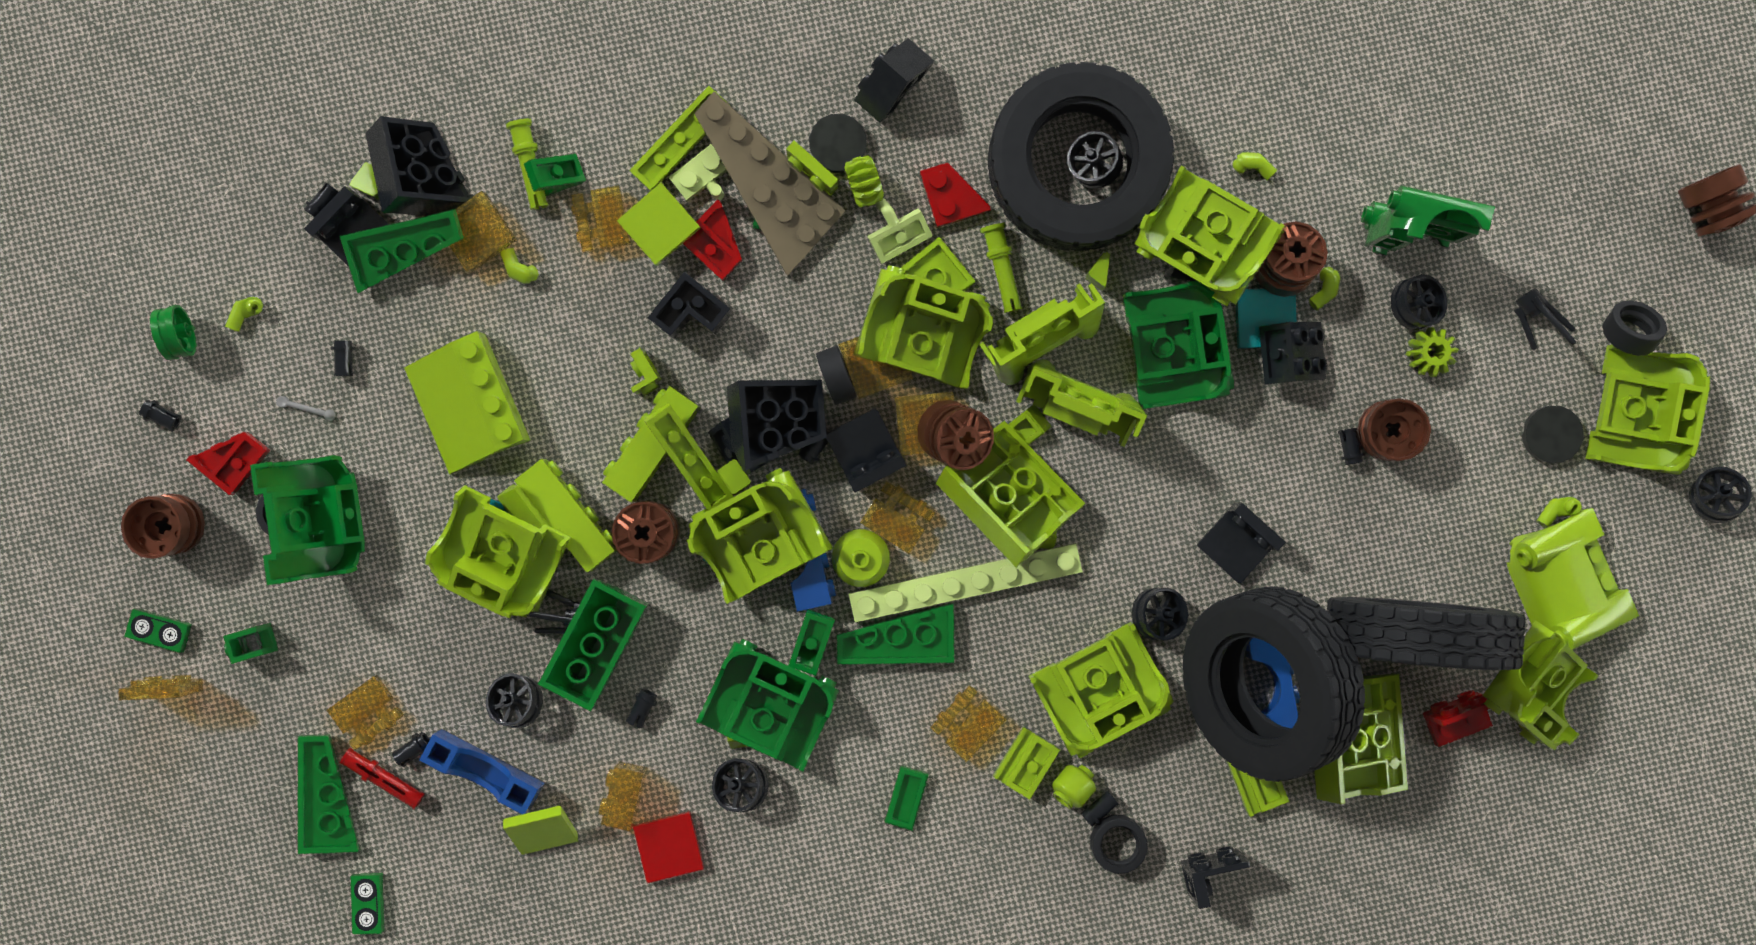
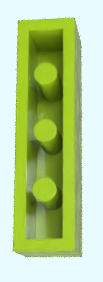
(643, 452)
(565, 513)

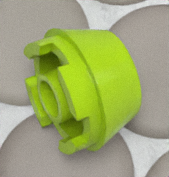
(860, 558)

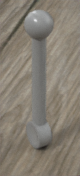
(283, 401)

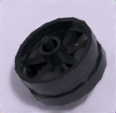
(1095, 159)
(1405, 302)
(1720, 494)
(1160, 614)
(514, 700)
(740, 785)

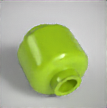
(1074, 786)

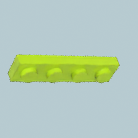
(672, 145)
(688, 457)

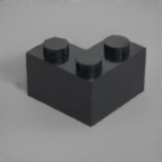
(892, 78)
(689, 300)

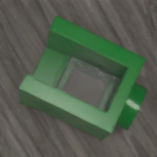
(250, 643)

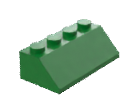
(593, 644)

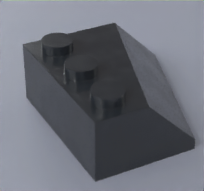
(413, 168)
(774, 418)

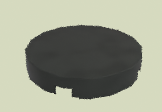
(837, 141)
(1552, 434)

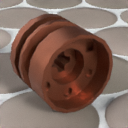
(1719, 200)
(1287, 275)
(1411, 430)
(941, 432)
(162, 525)
(663, 532)

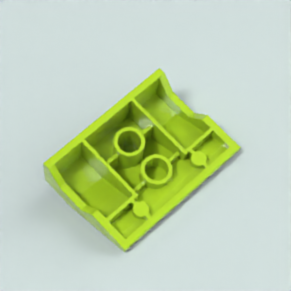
(466, 402)
(1012, 496)
(1377, 755)

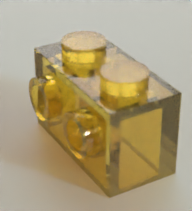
(624, 795)

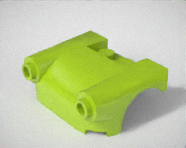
(1208, 236)
(923, 327)
(1043, 332)
(1081, 403)
(1650, 411)
(758, 535)
(495, 556)
(1568, 580)
(1540, 688)
(1102, 691)

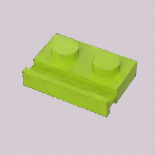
(805, 162)
(1026, 762)
(1256, 793)

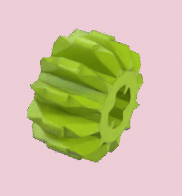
(864, 181)
(1441, 358)

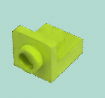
(644, 367)

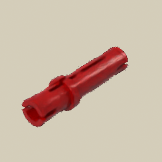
(384, 780)

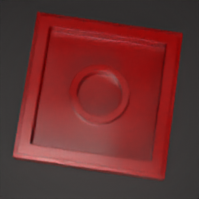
(668, 847)

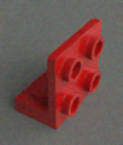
(1457, 718)

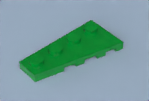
(394, 247)
(907, 639)
(322, 803)

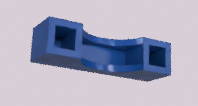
(812, 587)
(1282, 707)
(504, 781)

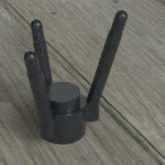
(1534, 304)
(564, 619)

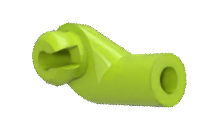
(1255, 161)
(517, 270)
(1329, 290)
(243, 309)
(1557, 508)

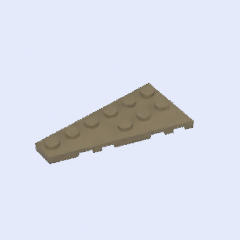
(777, 195)

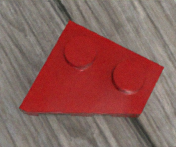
(950, 195)
(715, 242)
(230, 461)

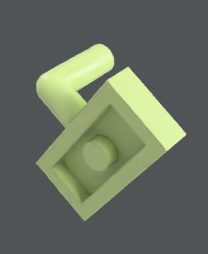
(700, 174)
(899, 233)

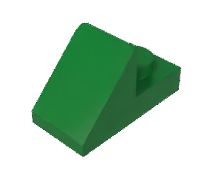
(554, 173)
(811, 642)

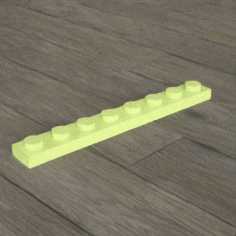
(964, 583)

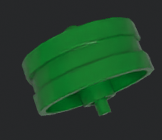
(173, 332)

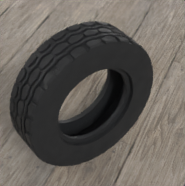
(1093, 91)
(1431, 633)
(1323, 665)

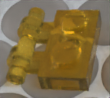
(608, 208)
(892, 525)
(359, 705)
(976, 727)

